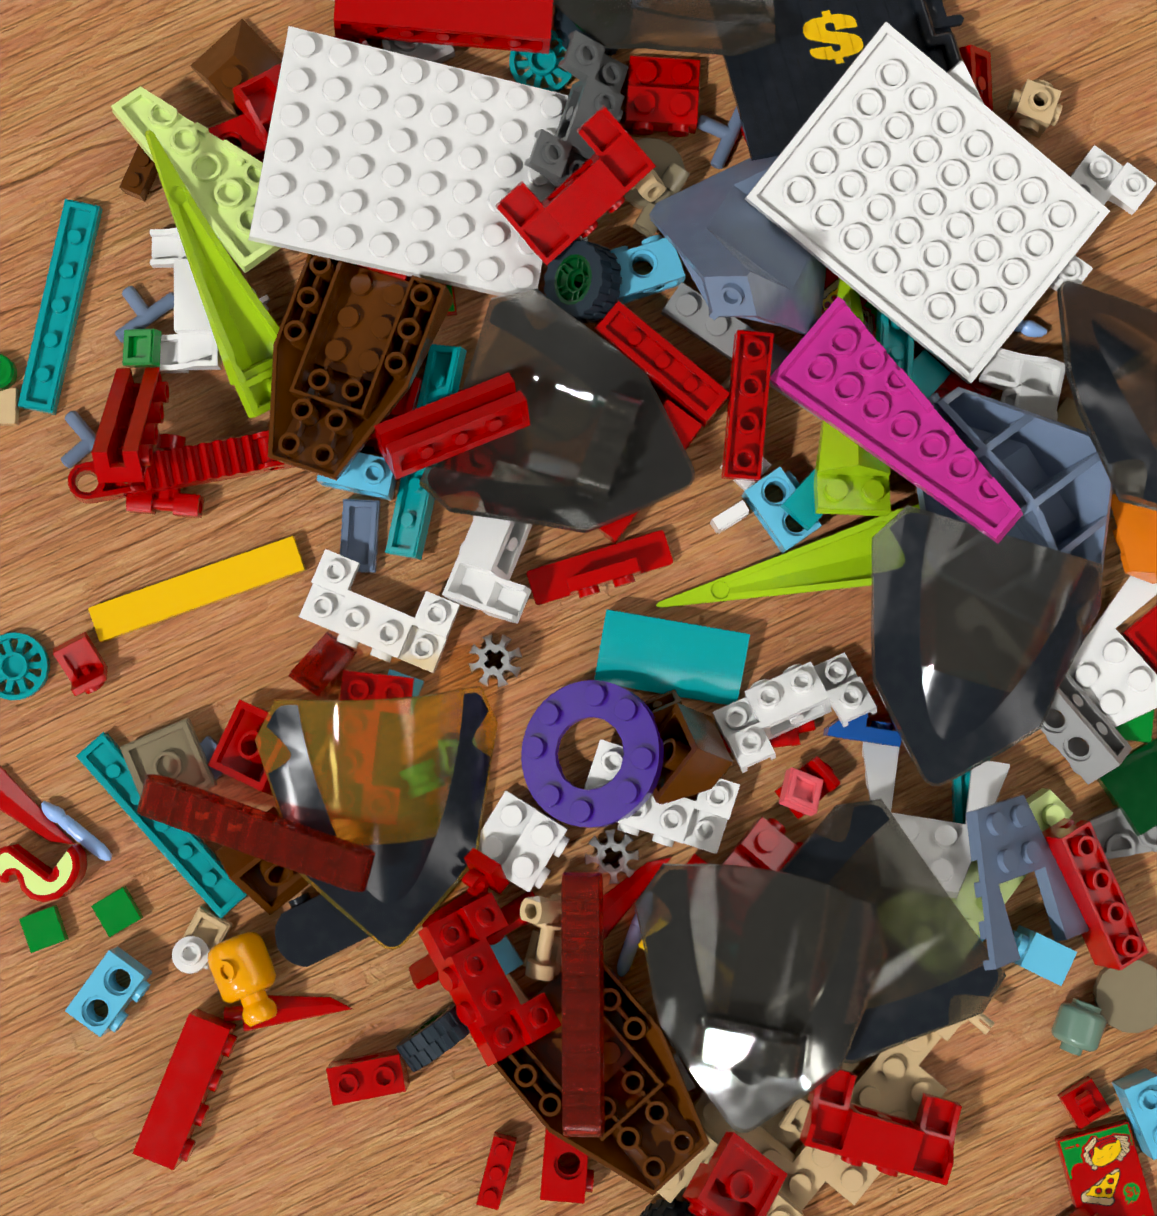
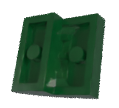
(1134, 788)

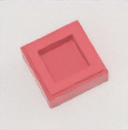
(801, 791)

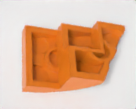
(1136, 539)

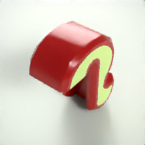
(37, 878)

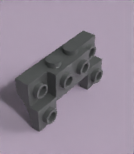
(599, 85)

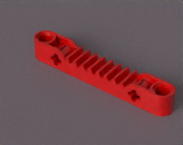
(186, 468)

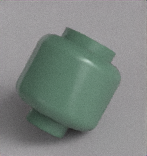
(1078, 1026)

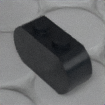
(314, 930)

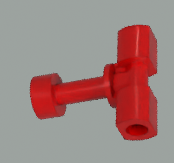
(170, 500)

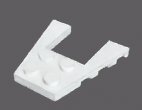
(1110, 667)
(939, 842)

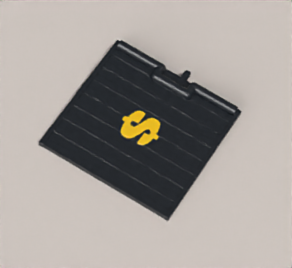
(812, 49)

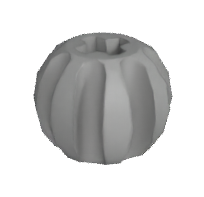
(484, 660)
(616, 846)

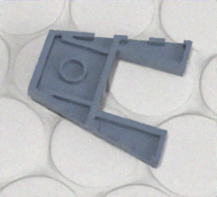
(1006, 846)

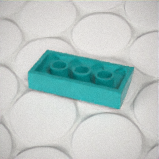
(671, 655)

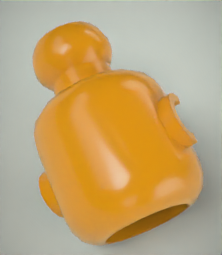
(244, 973)

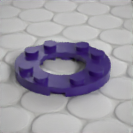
(639, 767)

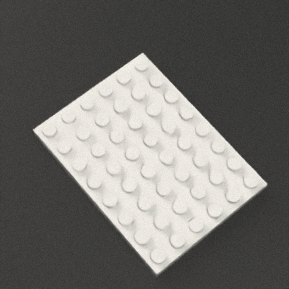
(401, 164)
(927, 203)

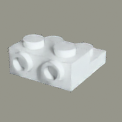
(522, 841)

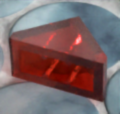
(323, 665)

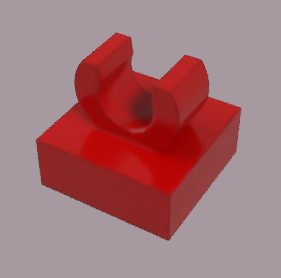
(483, 874)
(1083, 1102)

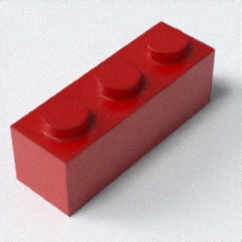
(496, 1171)

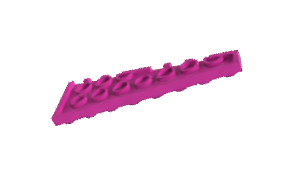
(871, 400)

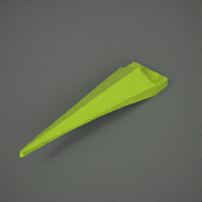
(235, 313)
(847, 475)
(823, 565)

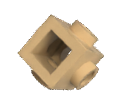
(1034, 107)

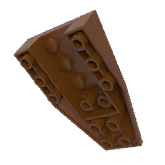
(346, 359)
(648, 1109)

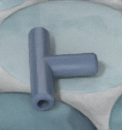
(727, 134)
(145, 314)
(87, 438)

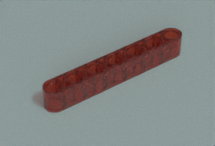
(256, 832)
(582, 1005)

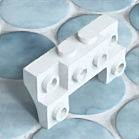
(1106, 182)
(194, 343)
(1026, 381)
(485, 567)
(374, 624)
(789, 702)
(683, 820)

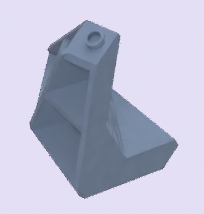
(738, 254)
(1041, 465)

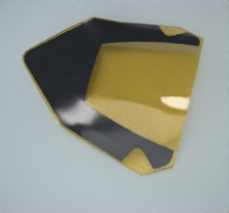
(391, 779)

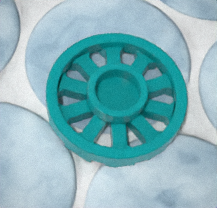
(542, 66)
(16, 666)

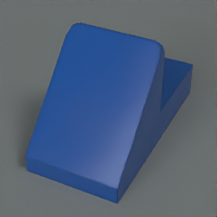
(856, 730)

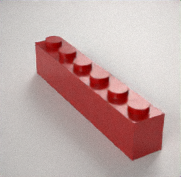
(464, 23)

